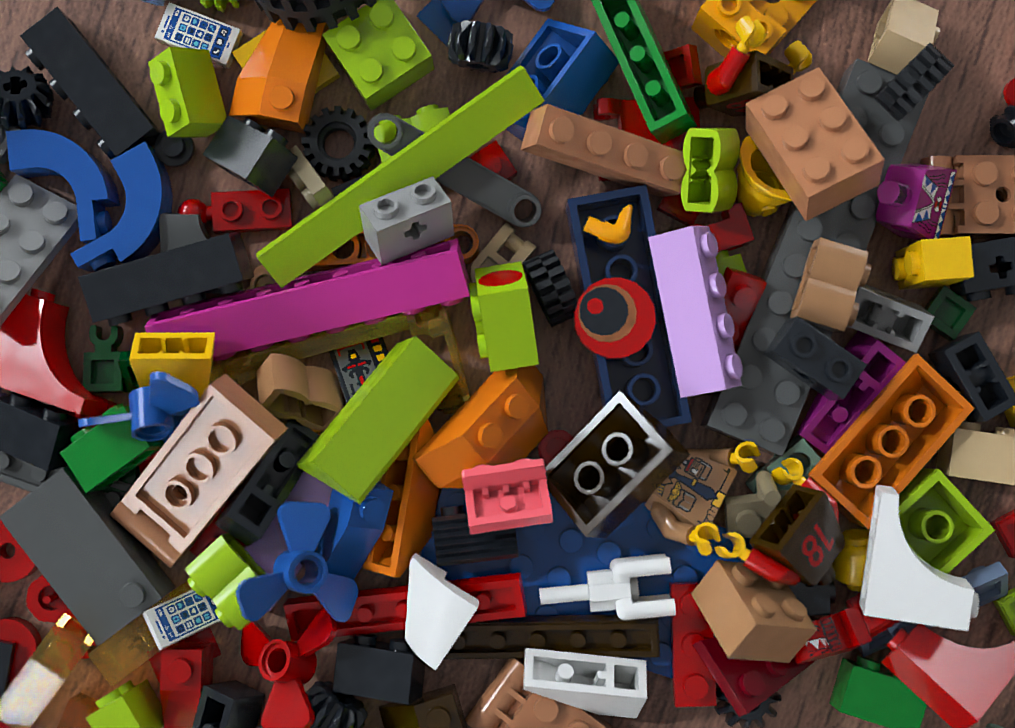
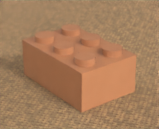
(813, 144)

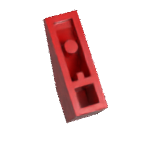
(183, 673)

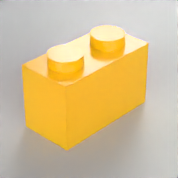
(933, 263)

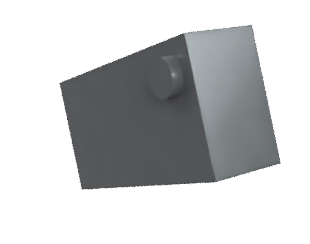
(86, 555)

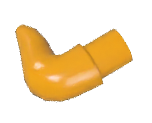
(609, 232)

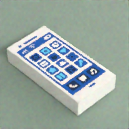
(193, 30)
(180, 618)

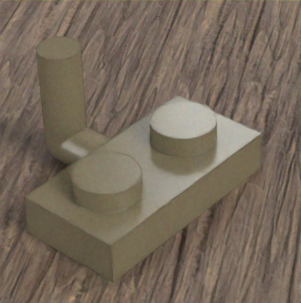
(305, 176)
(747, 512)

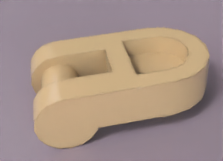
(504, 237)

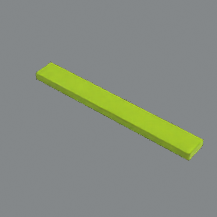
(423, 158)

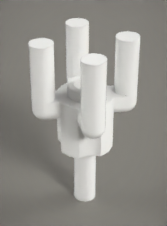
(618, 589)

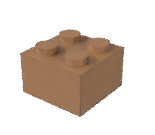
(752, 614)

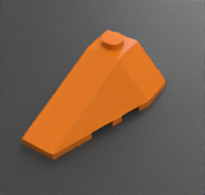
(281, 78)

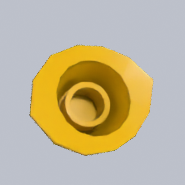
(757, 184)

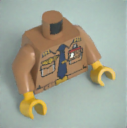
(694, 492)

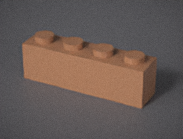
(604, 151)

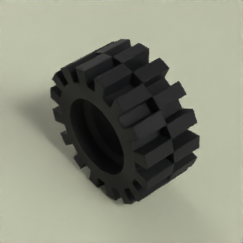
(914, 82)
(338, 121)
(551, 287)

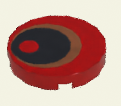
(614, 318)

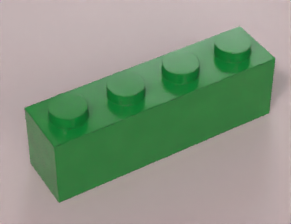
(645, 68)

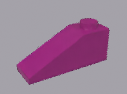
(830, 419)

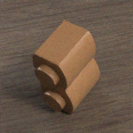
(830, 285)
(299, 391)

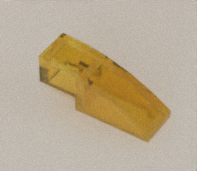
(129, 646)

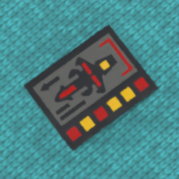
(357, 363)

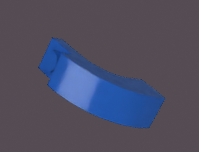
(49, 154)
(138, 231)

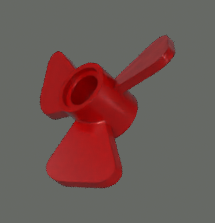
(289, 667)

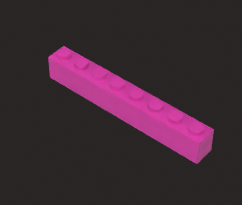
(323, 301)

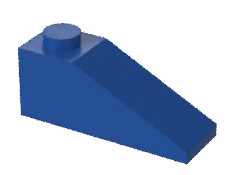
(353, 530)

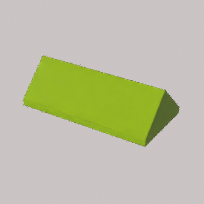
(380, 419)

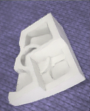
(434, 611)

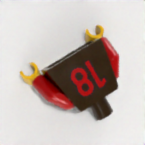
(748, 74)
(798, 535)

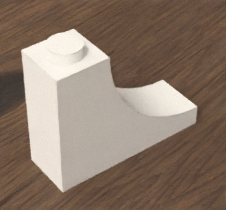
(901, 583)

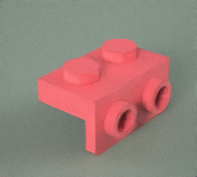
(507, 496)

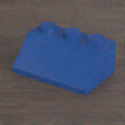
(566, 68)

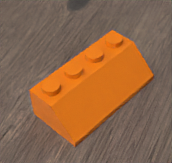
(891, 439)

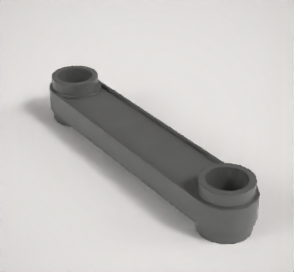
(465, 177)

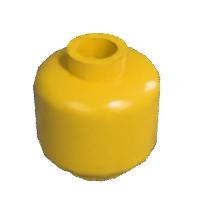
(851, 560)

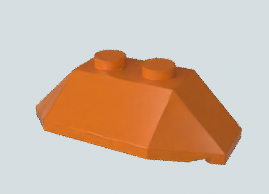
(491, 428)
(410, 511)

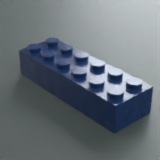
(649, 373)

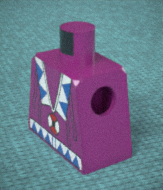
(915, 200)

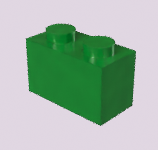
(106, 452)
(875, 695)

